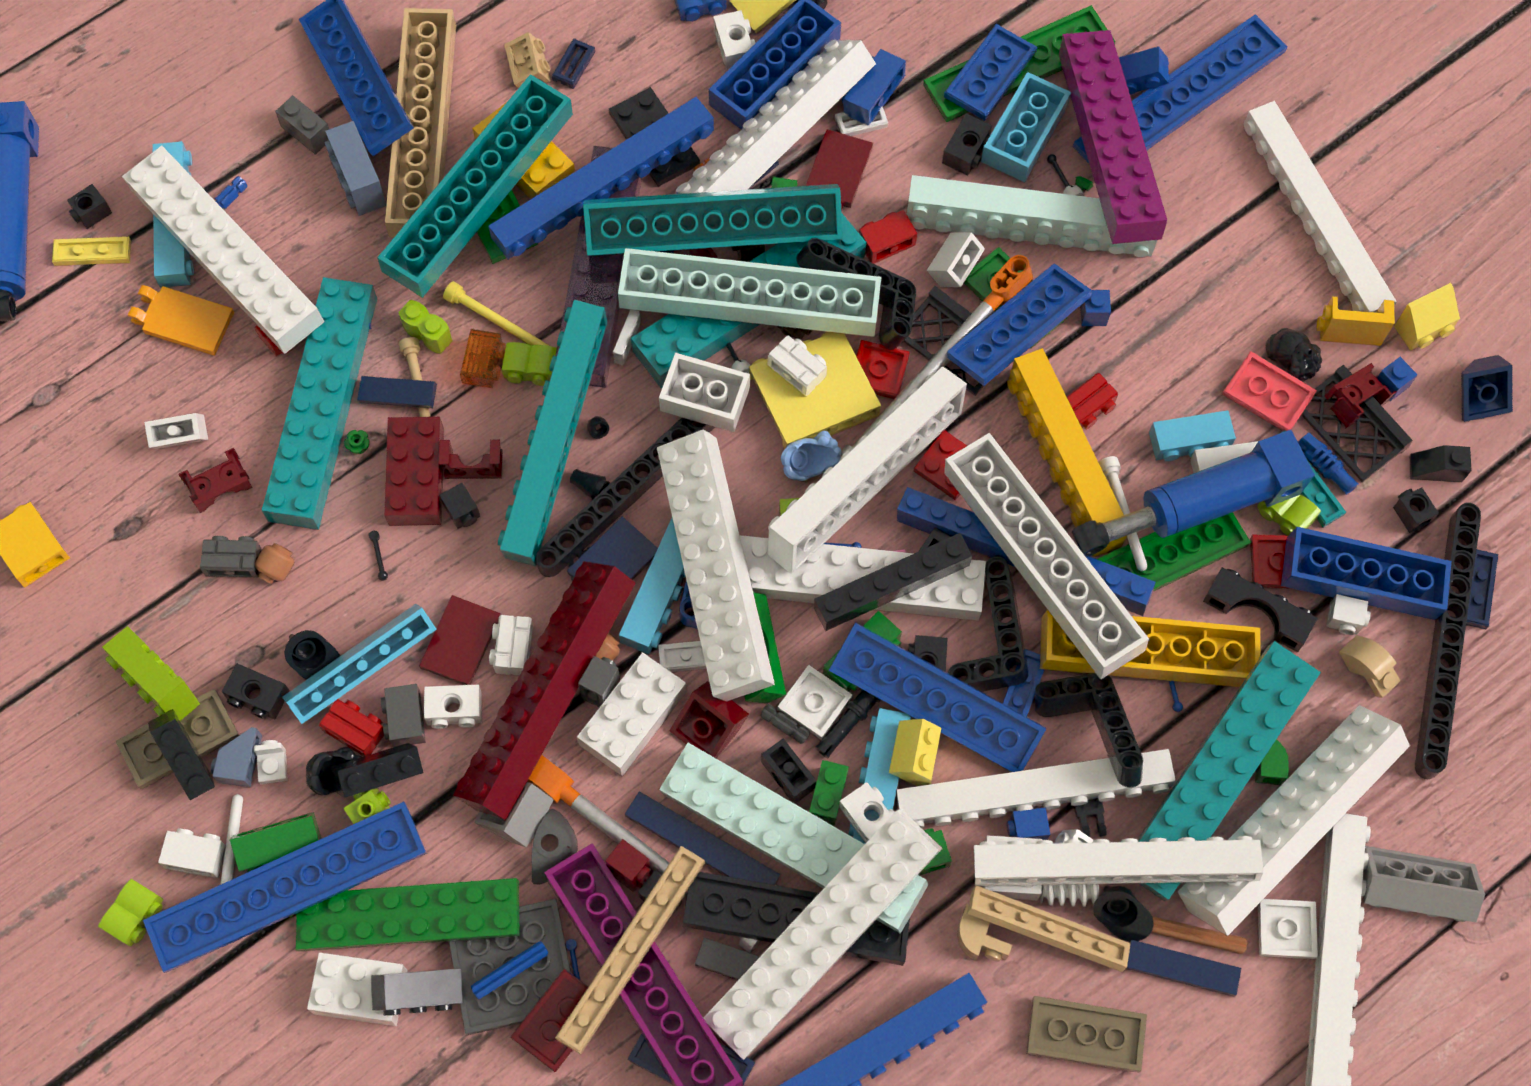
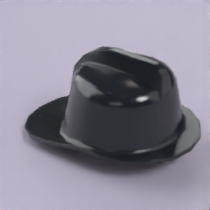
(309, 653)
(1123, 914)

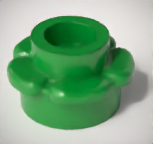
(361, 446)

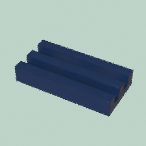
(565, 79)

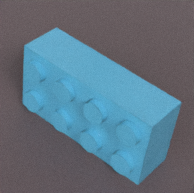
(1025, 127)

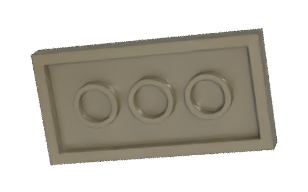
(206, 725)
(1086, 1034)

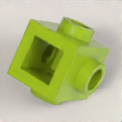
(359, 809)

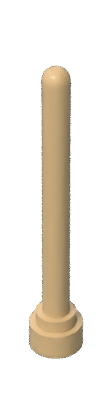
(410, 349)

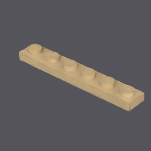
(1049, 928)

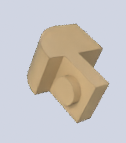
(1371, 661)
(973, 939)

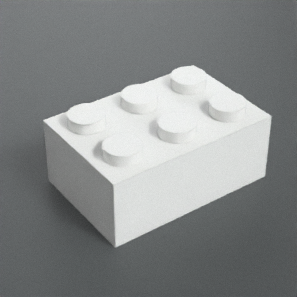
(704, 392)
(344, 988)

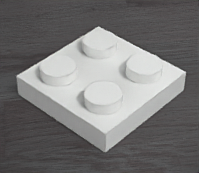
(815, 702)
(1287, 929)

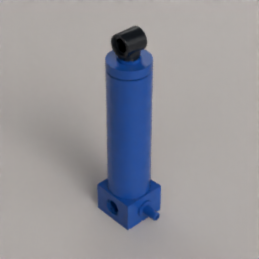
(17, 144)

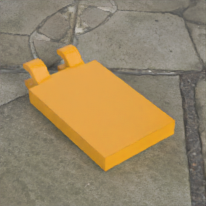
(182, 319)

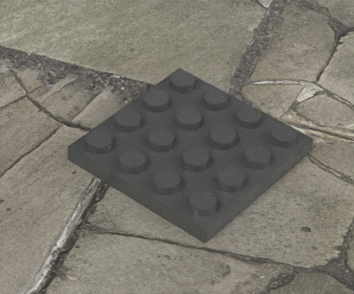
(516, 997)

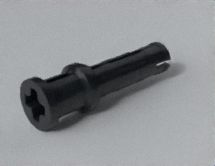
(855, 711)

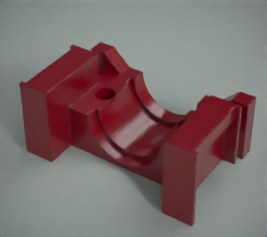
(1354, 391)
(488, 468)
(216, 481)

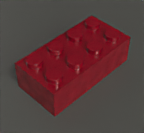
(413, 471)

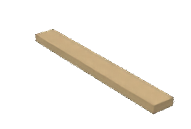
(630, 950)

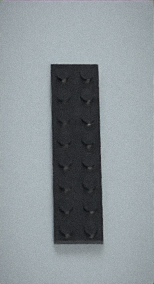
(766, 911)

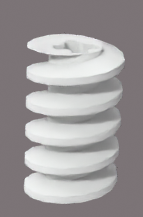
(1070, 891)

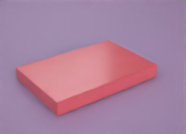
(1269, 392)

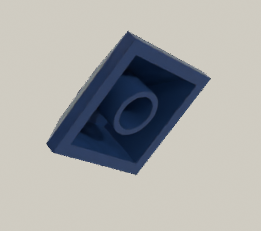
(1486, 388)

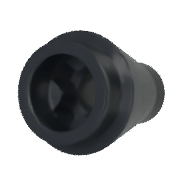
(589, 483)

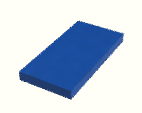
(990, 72)

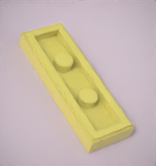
(91, 251)

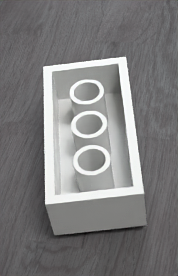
(632, 714)

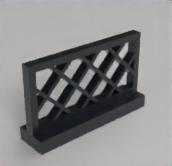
(954, 314)
(1373, 414)

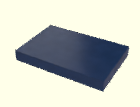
(619, 547)

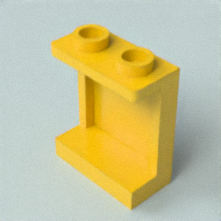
(1355, 326)
(29, 545)

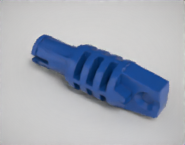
(1327, 463)

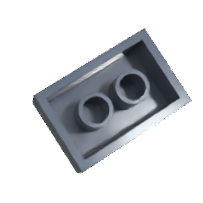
(354, 168)

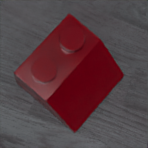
(708, 721)

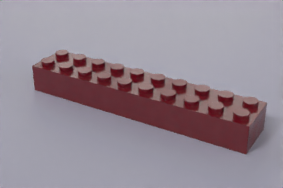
(544, 689)

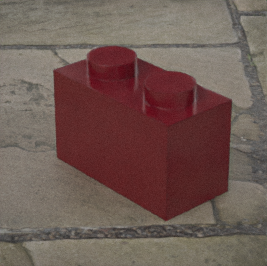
(629, 866)

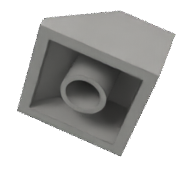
(522, 820)

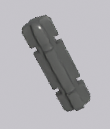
(785, 723)

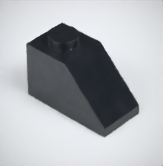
(1441, 464)

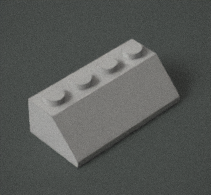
(1422, 884)

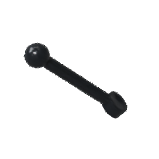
(374, 537)

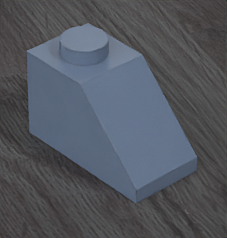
(237, 760)

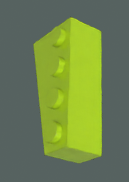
(149, 674)

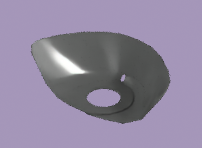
(543, 860)

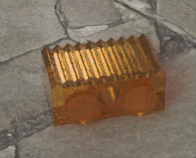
(482, 358)

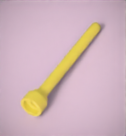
(455, 294)

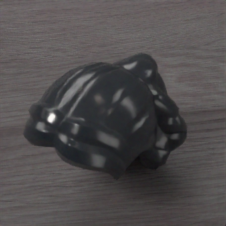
(1294, 353)
(318, 769)

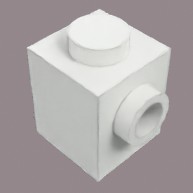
(1348, 614)

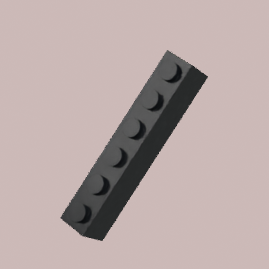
(892, 582)

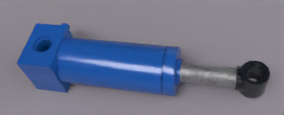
(1269, 473)

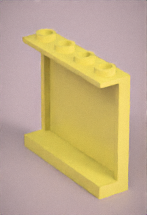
(833, 406)

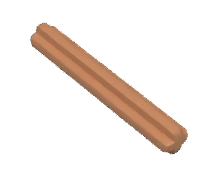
(1199, 935)

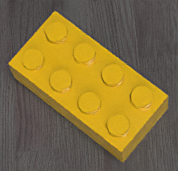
(546, 170)

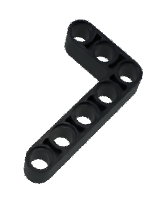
(895, 294)
(1004, 633)
(1101, 697)

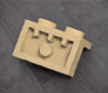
(526, 58)

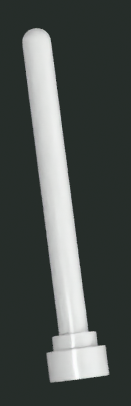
(1111, 468)
(233, 828)

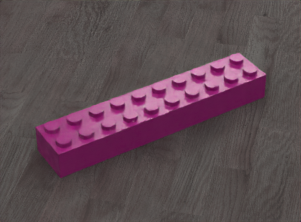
(1112, 137)
(653, 992)

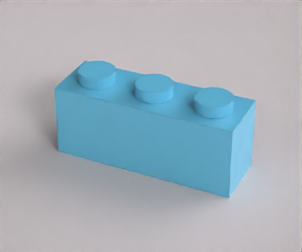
(1186, 434)

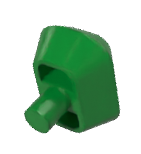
(1083, 183)

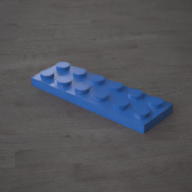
(1019, 324)

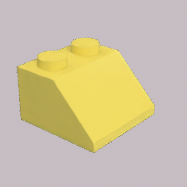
(1429, 318)
(915, 751)

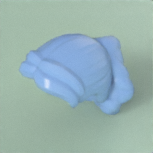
(810, 456)

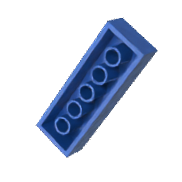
(773, 61)
(1366, 572)

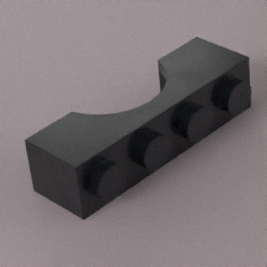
(1289, 622)

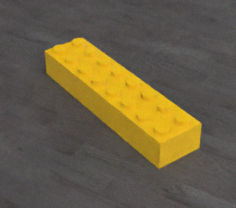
(1063, 443)
(1174, 651)

